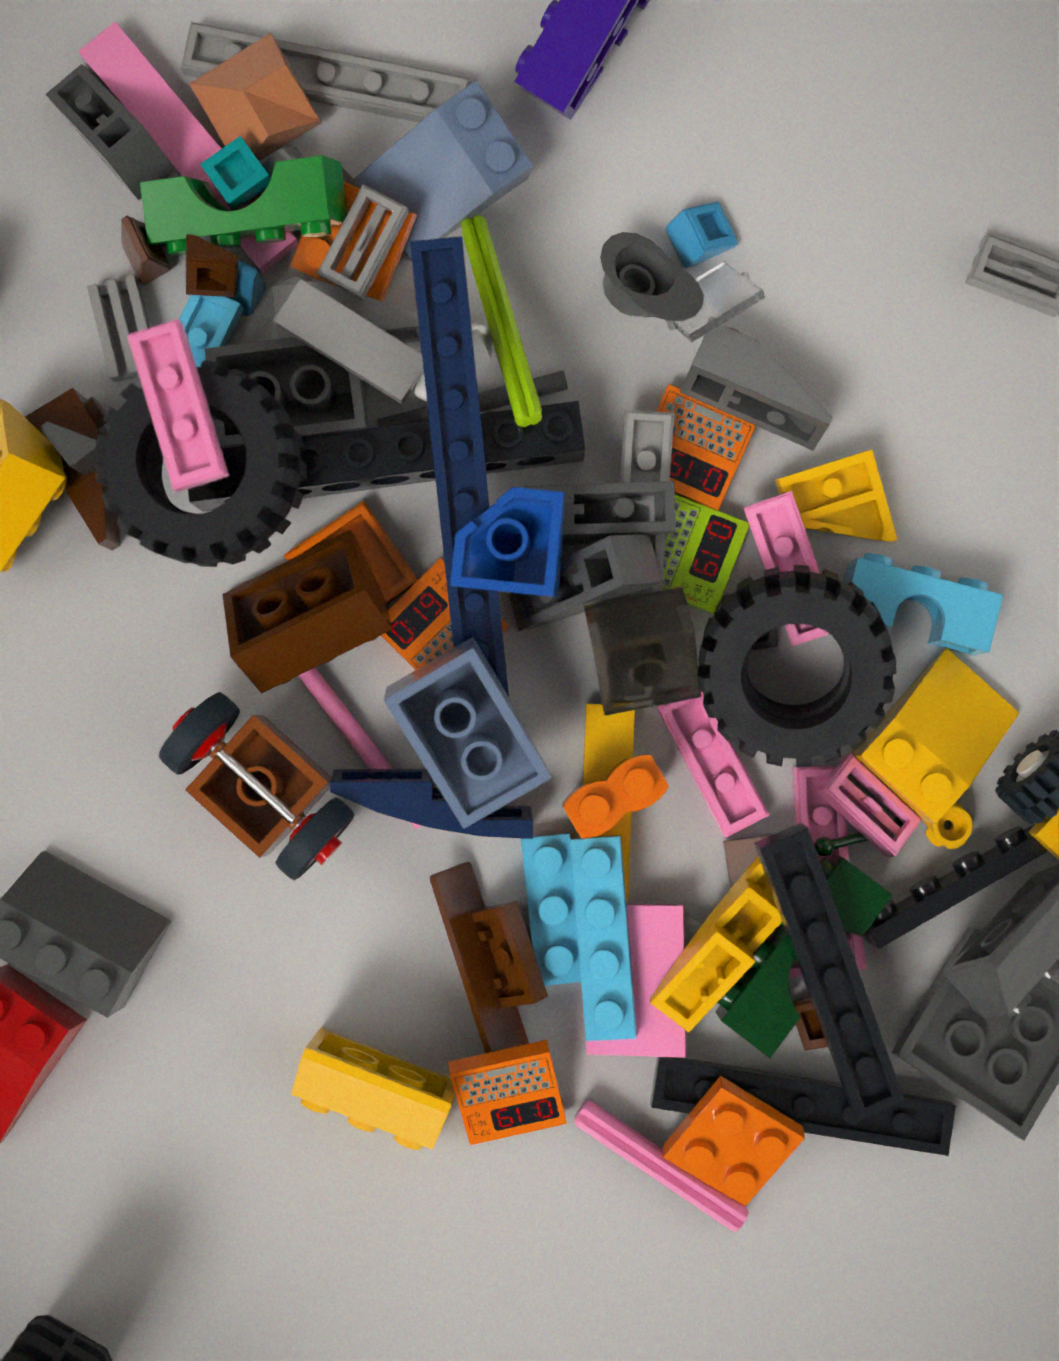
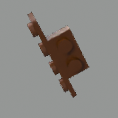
(490, 955)

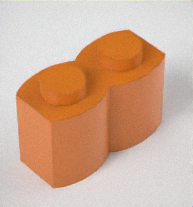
(626, 788)

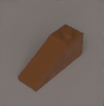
(85, 417)

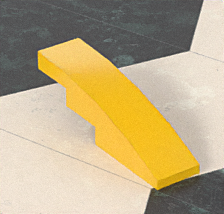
(719, 950)

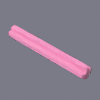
(650, 1159)

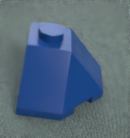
(513, 545)

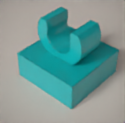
(236, 173)

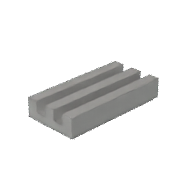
(380, 251)
(114, 290)
(1010, 290)

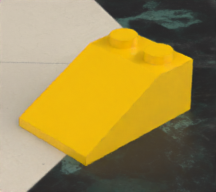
(937, 736)

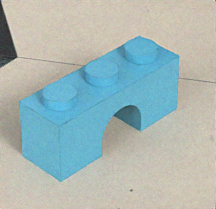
(960, 612)

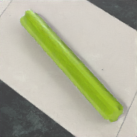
(501, 322)

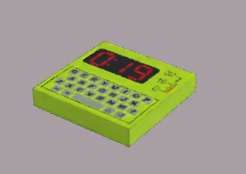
(701, 553)

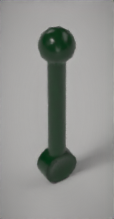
(825, 846)

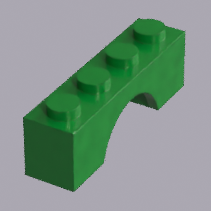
(300, 196)

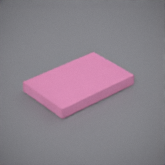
(655, 944)

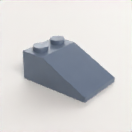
(450, 165)
(467, 732)

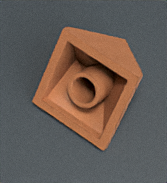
(256, 99)

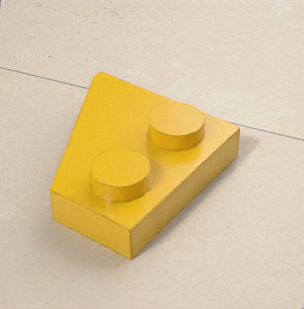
(842, 498)

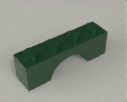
(760, 1001)

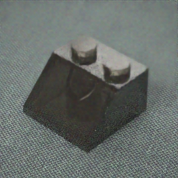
(643, 650)

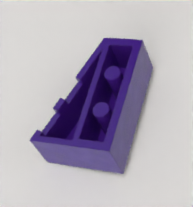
(572, 49)

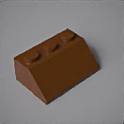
(304, 613)

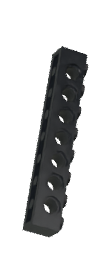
(405, 456)

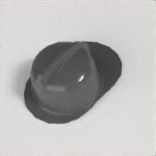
(646, 281)

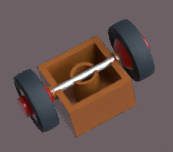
(257, 784)

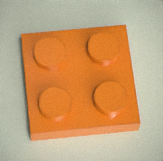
(313, 250)
(733, 1141)

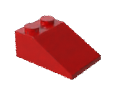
(32, 1040)

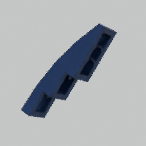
(411, 797)

